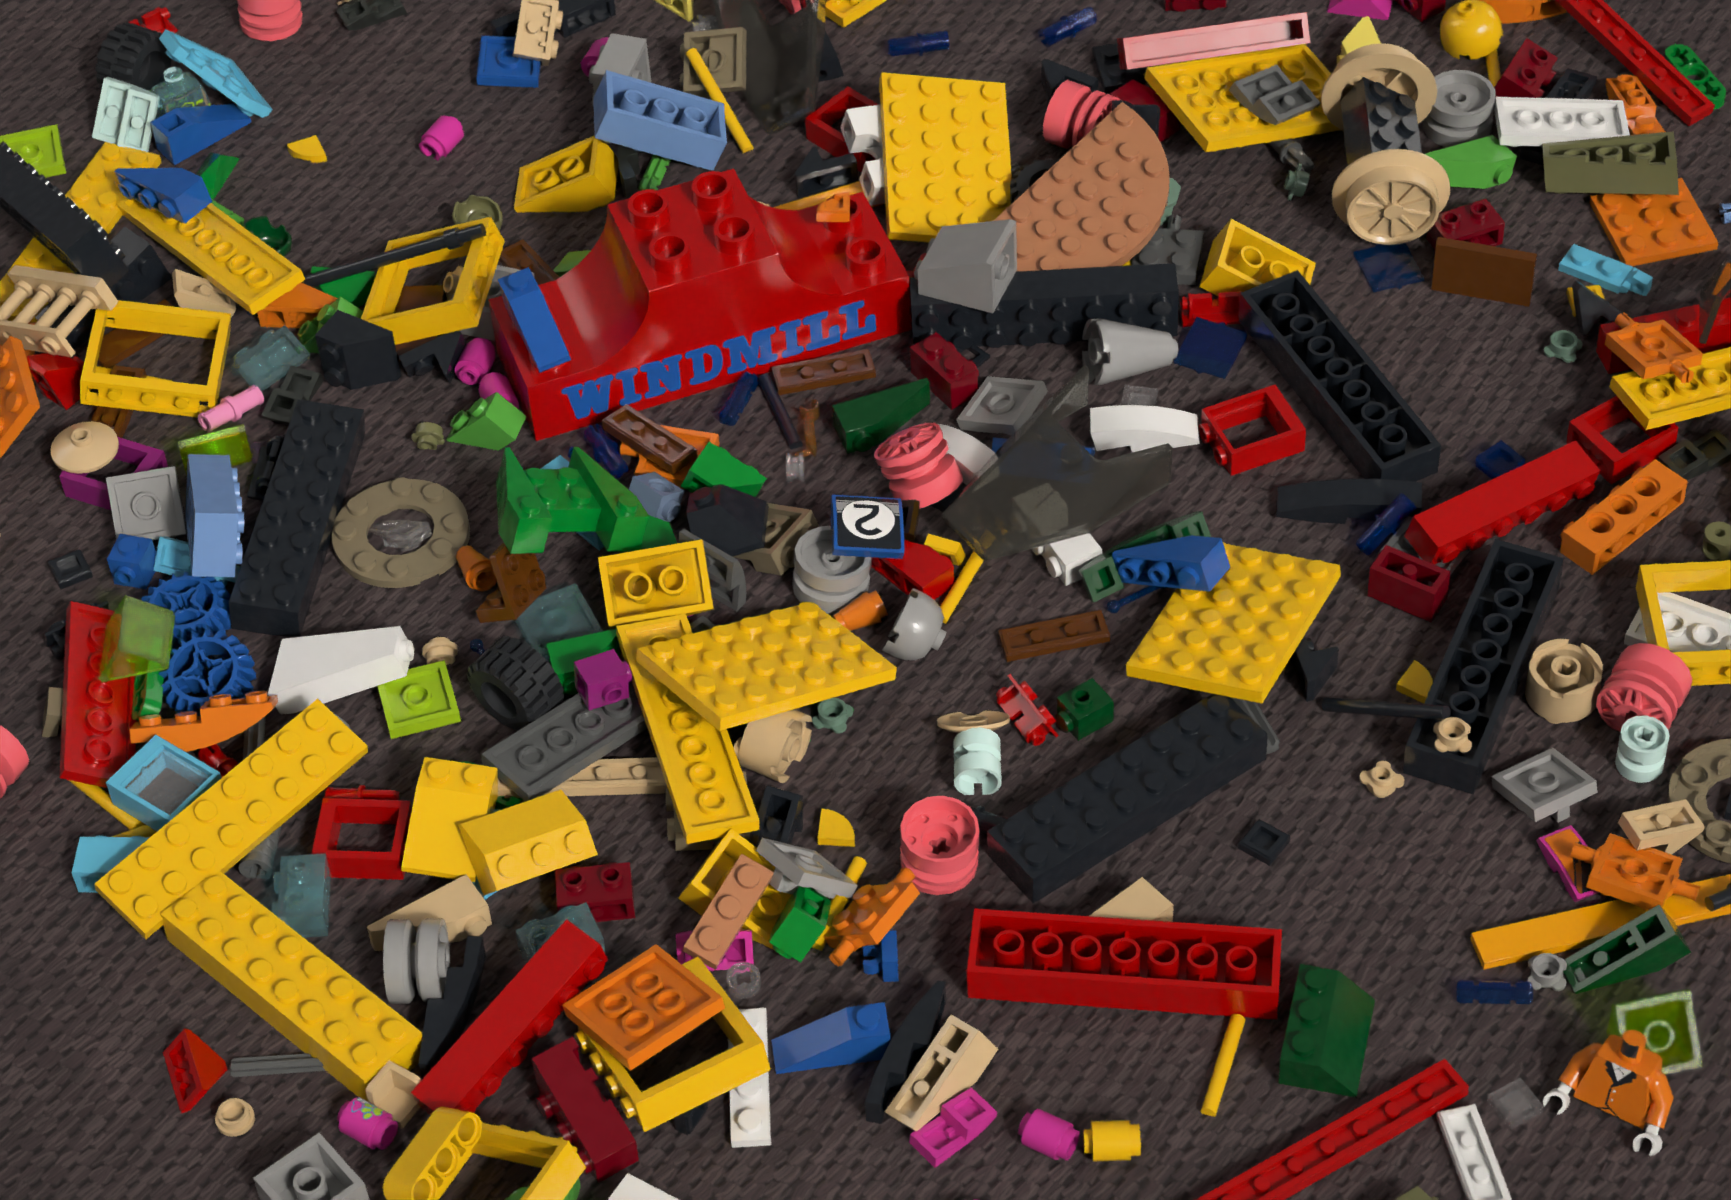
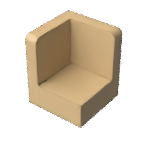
(392, 1092)

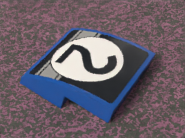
(867, 526)

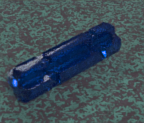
(738, 398)
(1494, 992)

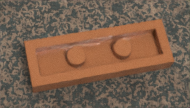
(728, 911)

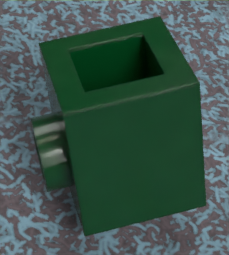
(1084, 709)

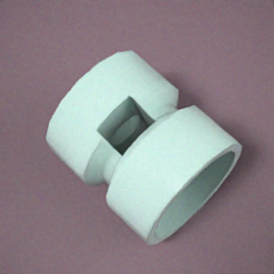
(1642, 749)
(977, 761)

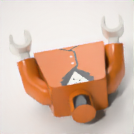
(1621, 1081)

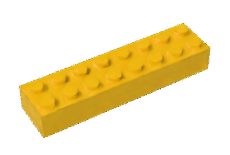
(290, 983)

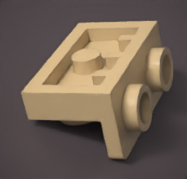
(536, 30)

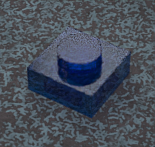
(1498, 460)

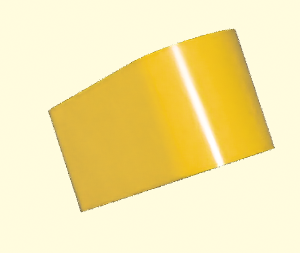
(433, 1155)

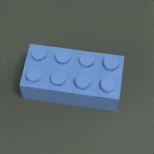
(659, 120)
(213, 516)

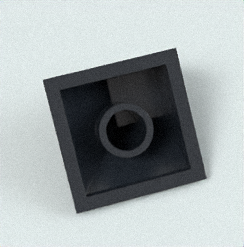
(728, 519)

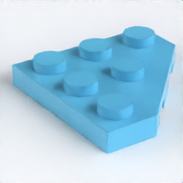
(216, 72)

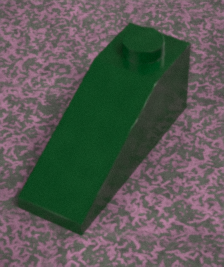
(876, 416)
(1628, 952)

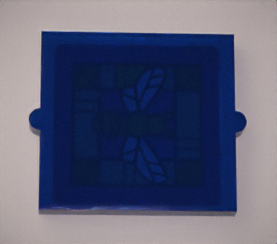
(1388, 266)
(1211, 348)

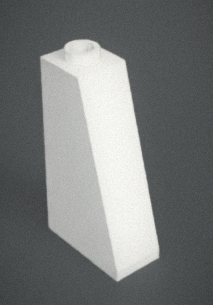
(337, 665)

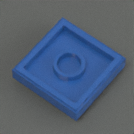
(501, 68)

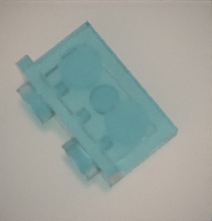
(269, 358)

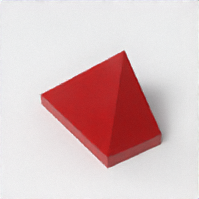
(192, 1068)

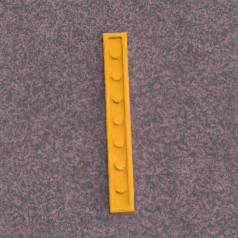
(1583, 926)

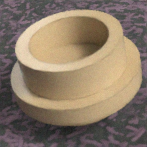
(439, 650)
(234, 1117)

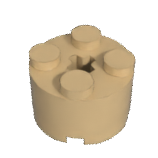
(1563, 681)
(774, 743)

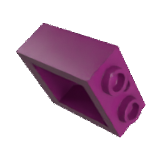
(96, 492)

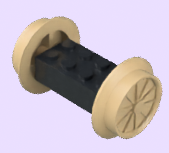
(1389, 186)

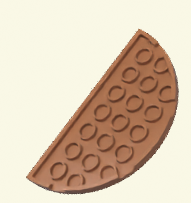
(1096, 200)

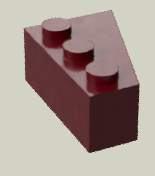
(582, 1111)

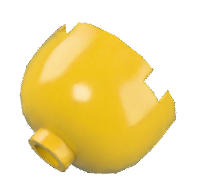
(1470, 29)

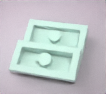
(125, 115)

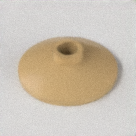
(84, 447)
(960, 722)

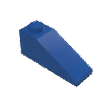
(533, 319)
(837, 1039)

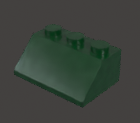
(1326, 1033)

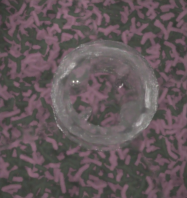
(795, 467)
(744, 990)

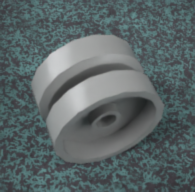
(1461, 108)
(824, 577)
(415, 959)

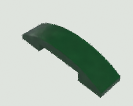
(1101, 574)

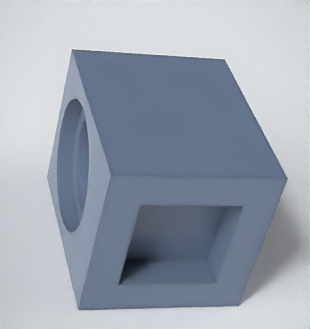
(657, 495)

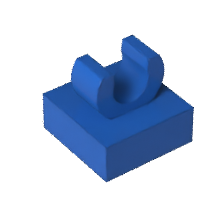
(885, 958)

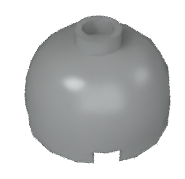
(916, 628)

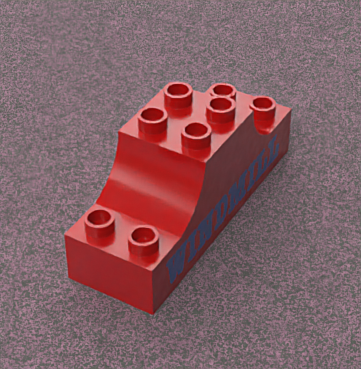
(696, 293)

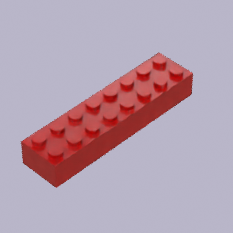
(1124, 963)

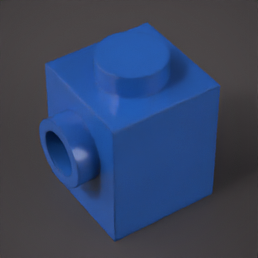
(132, 561)

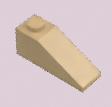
(456, 902)
(944, 1071)

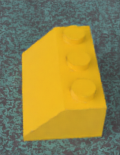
(526, 841)

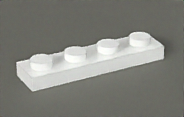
(751, 1100)

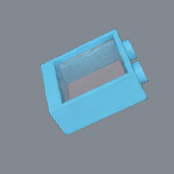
(159, 782)

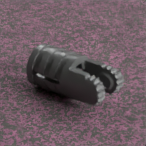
(260, 860)

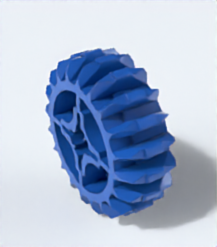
(187, 599)
(234, 671)

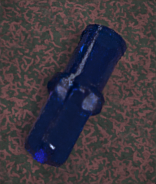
(1068, 26)
(919, 44)
(605, 451)
(1386, 523)

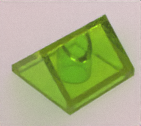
(228, 441)
(136, 640)
(1666, 1023)

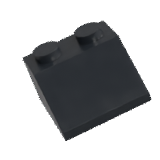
(356, 352)

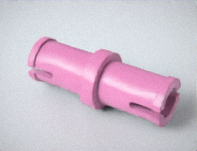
(230, 408)

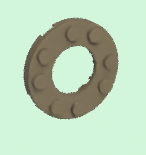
(405, 570)
(1691, 781)

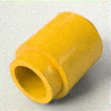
(1112, 1140)

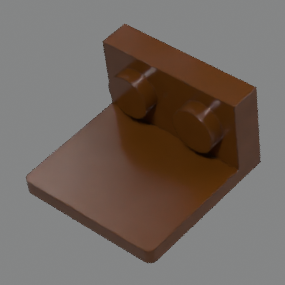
(519, 585)

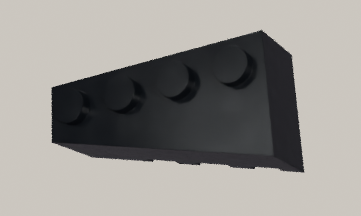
(145, 276)

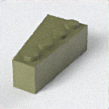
(1613, 165)

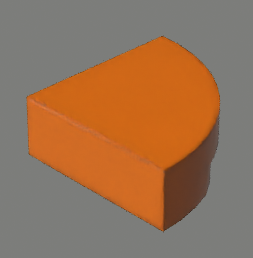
(835, 209)

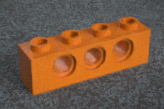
(1623, 516)

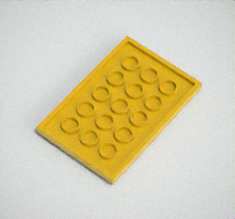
(1216, 119)
(942, 153)
(1239, 631)
(765, 665)

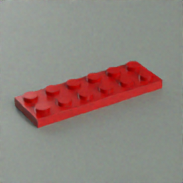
(93, 711)

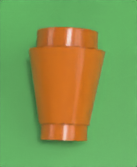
(476, 569)
(862, 611)

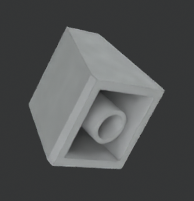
(970, 264)

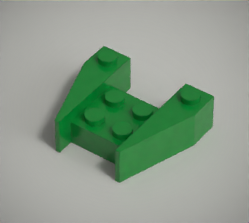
(566, 500)

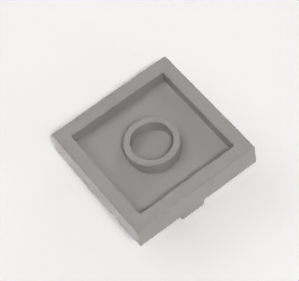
(1002, 405)
(147, 504)
(1545, 785)
(804, 868)

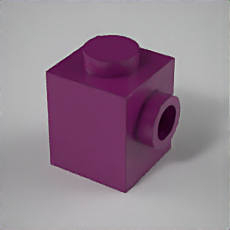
(602, 679)

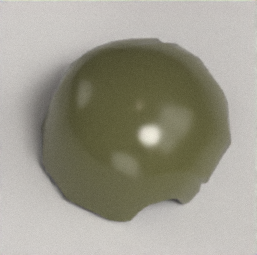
(477, 208)

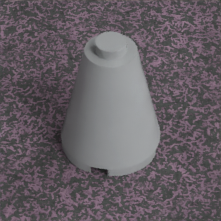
(1124, 350)

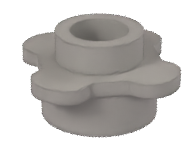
(1550, 963)

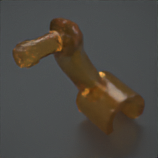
(809, 417)

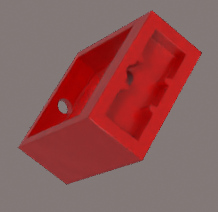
(826, 137)
(1245, 408)
(1608, 459)
(364, 811)

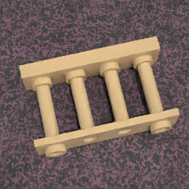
(54, 287)

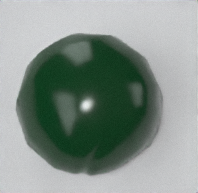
(273, 236)

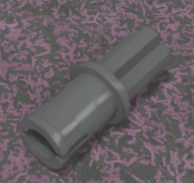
(1292, 153)

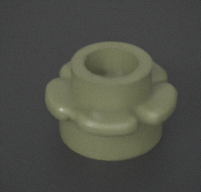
(428, 435)

